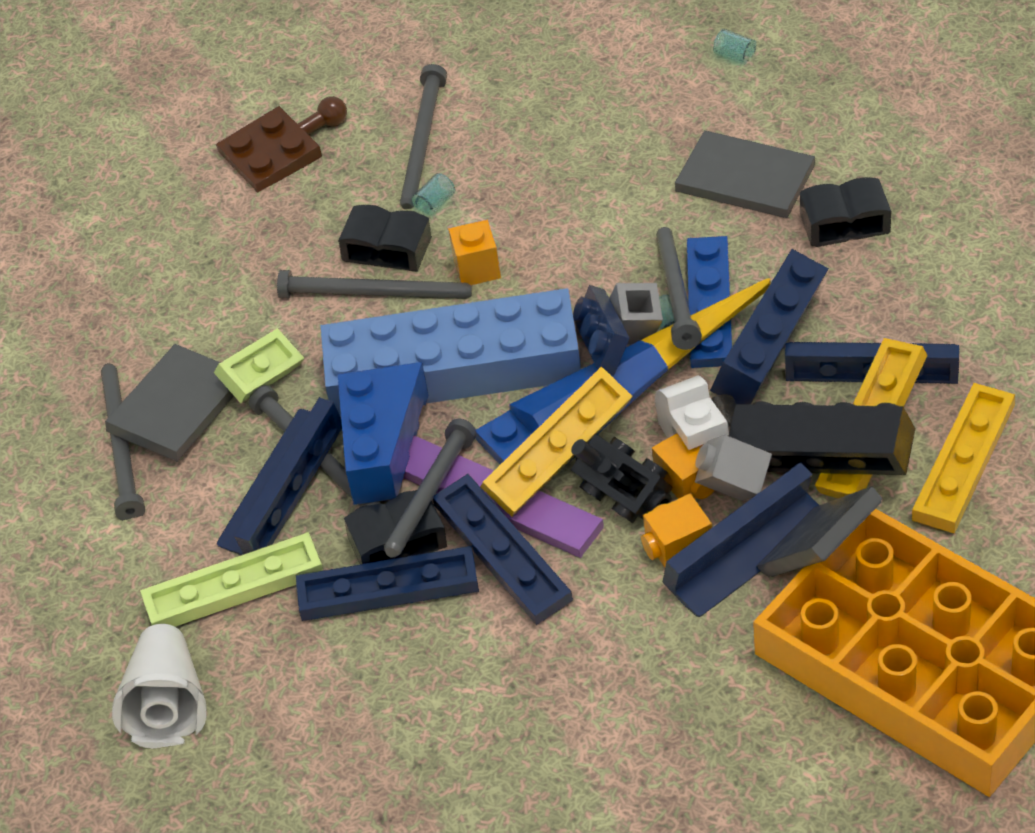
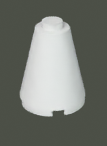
(159, 691)

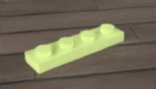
(231, 582)

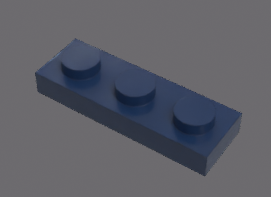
(601, 329)

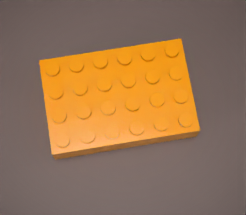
(913, 648)

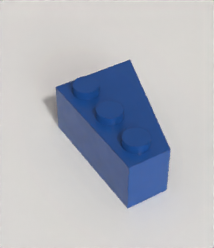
(378, 425)

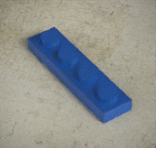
(706, 286)

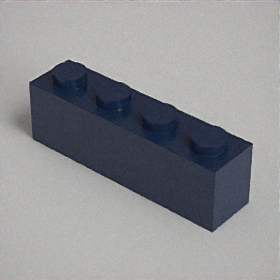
(769, 328)

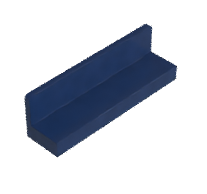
(852, 361)
(282, 479)
(734, 547)

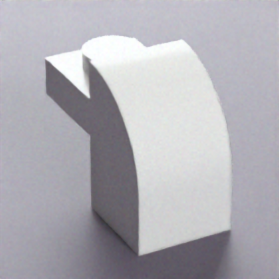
(689, 412)

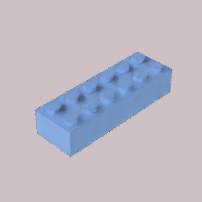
(462, 346)

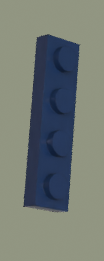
(502, 549)
(386, 583)

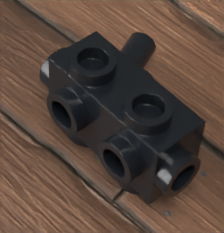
(612, 472)

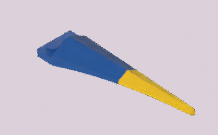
(638, 370)

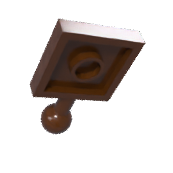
(278, 145)

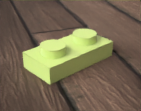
(258, 365)

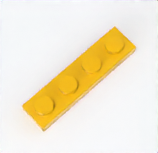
(887, 381)
(550, 445)
(963, 458)

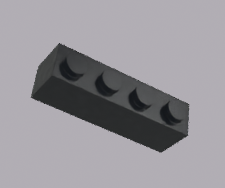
(828, 437)

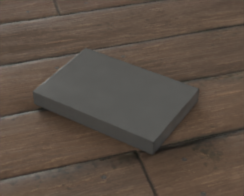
(745, 174)
(171, 404)
(820, 532)

